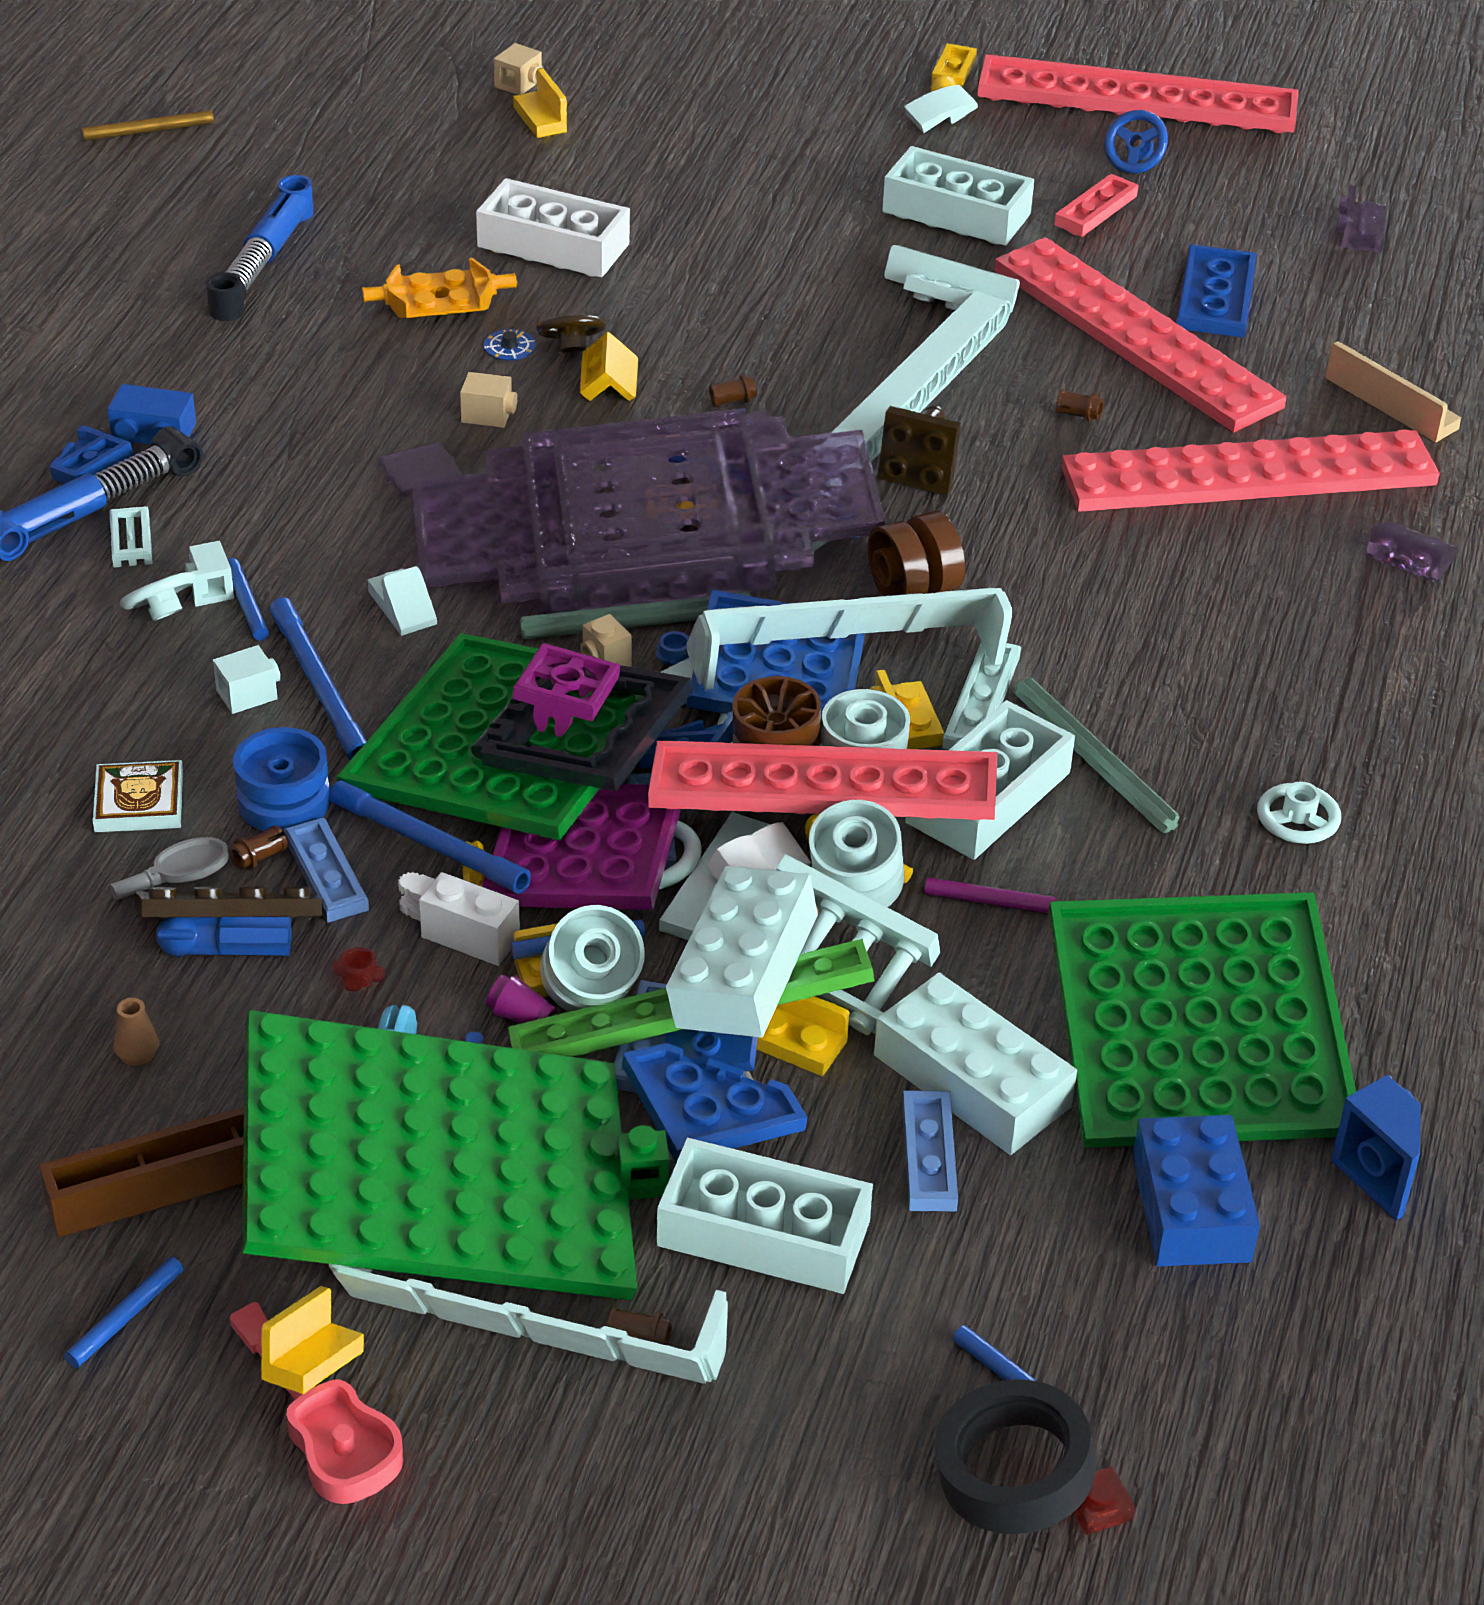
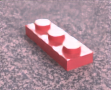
(1096, 205)

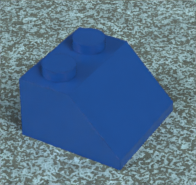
(1380, 1143)

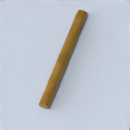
(147, 125)

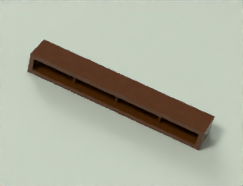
(144, 1172)

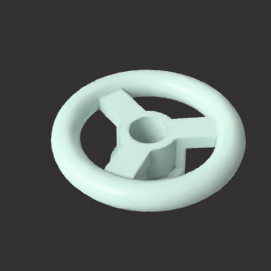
(159, 595)
(1301, 808)

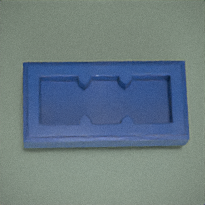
(723, 1047)

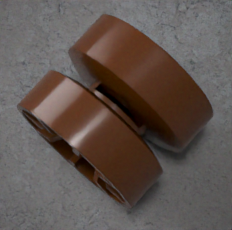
(916, 556)
(777, 712)

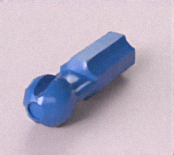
(225, 936)

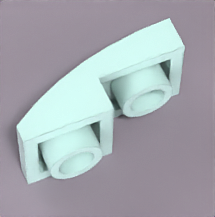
(942, 104)

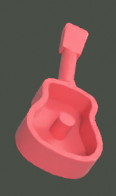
(345, 1443)

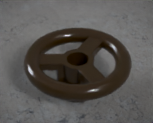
(571, 330)

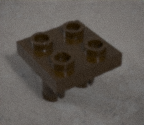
(919, 449)

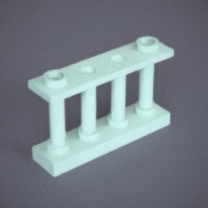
(873, 924)

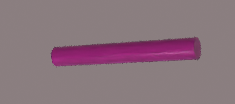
(988, 895)

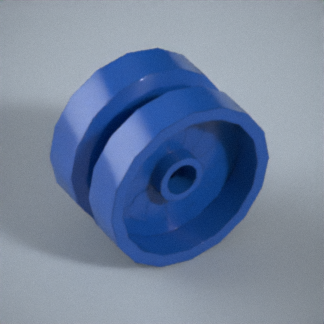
(281, 778)

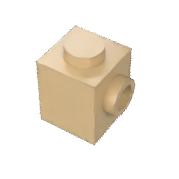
(517, 69)
(487, 399)

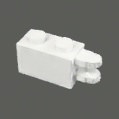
(461, 914)

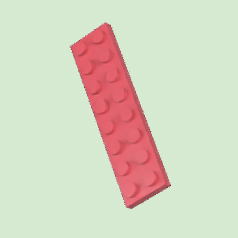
(816, 777)

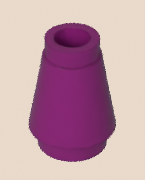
(517, 1001)

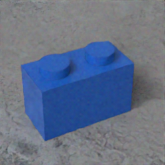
(142, 411)

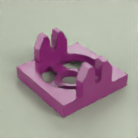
(551, 661)

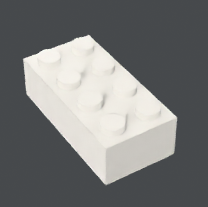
(553, 227)

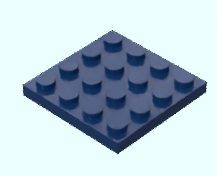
(820, 662)

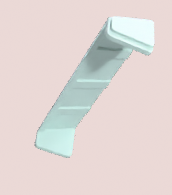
(983, 608)
(515, 1320)

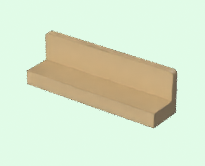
(1390, 393)

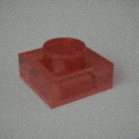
(1105, 1504)

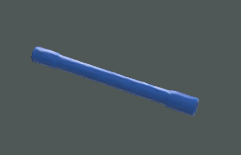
(292, 628)
(492, 867)

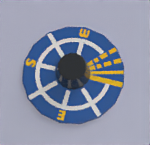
(509, 344)

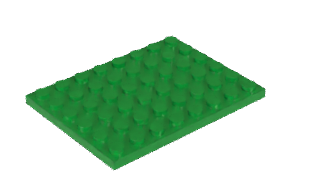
(433, 1157)

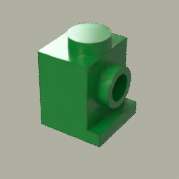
(640, 1151)

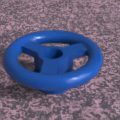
(1146, 147)

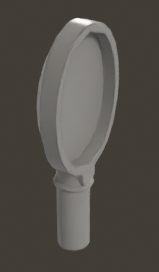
(177, 864)

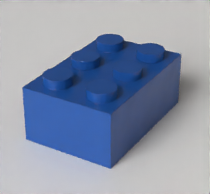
(1195, 1190)

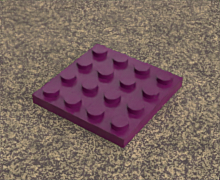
(605, 858)

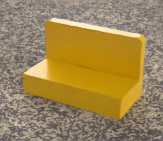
(544, 109)
(608, 364)
(304, 1346)

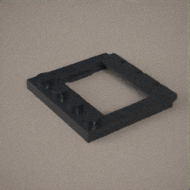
(505, 738)

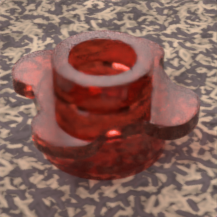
(358, 968)

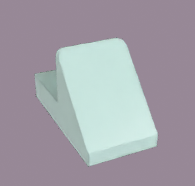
(403, 599)

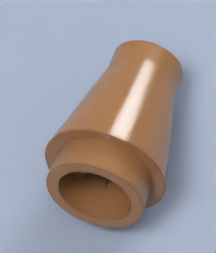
(134, 1034)

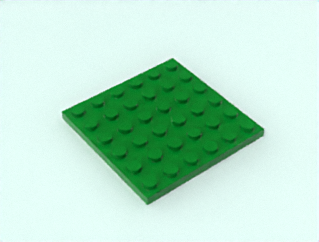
(425, 744)
(1201, 1014)

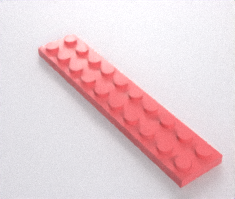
(1127, 90)
(1141, 335)
(1248, 470)

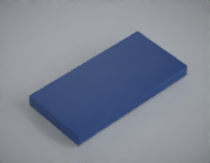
(1216, 290)

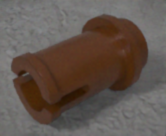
(733, 391)
(1080, 405)
(247, 852)
(642, 1326)

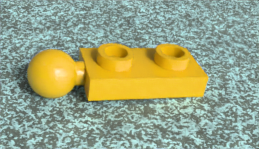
(953, 66)

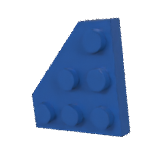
(709, 1100)

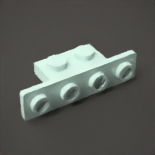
(945, 279)

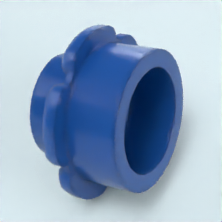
(672, 648)

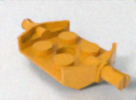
(440, 292)

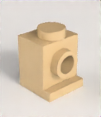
(607, 640)

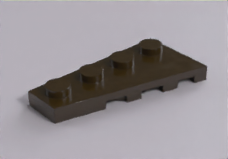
(214, 903)

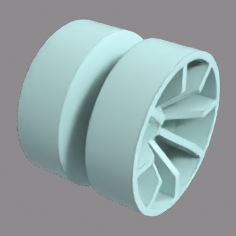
(865, 720)
(859, 848)
(591, 958)

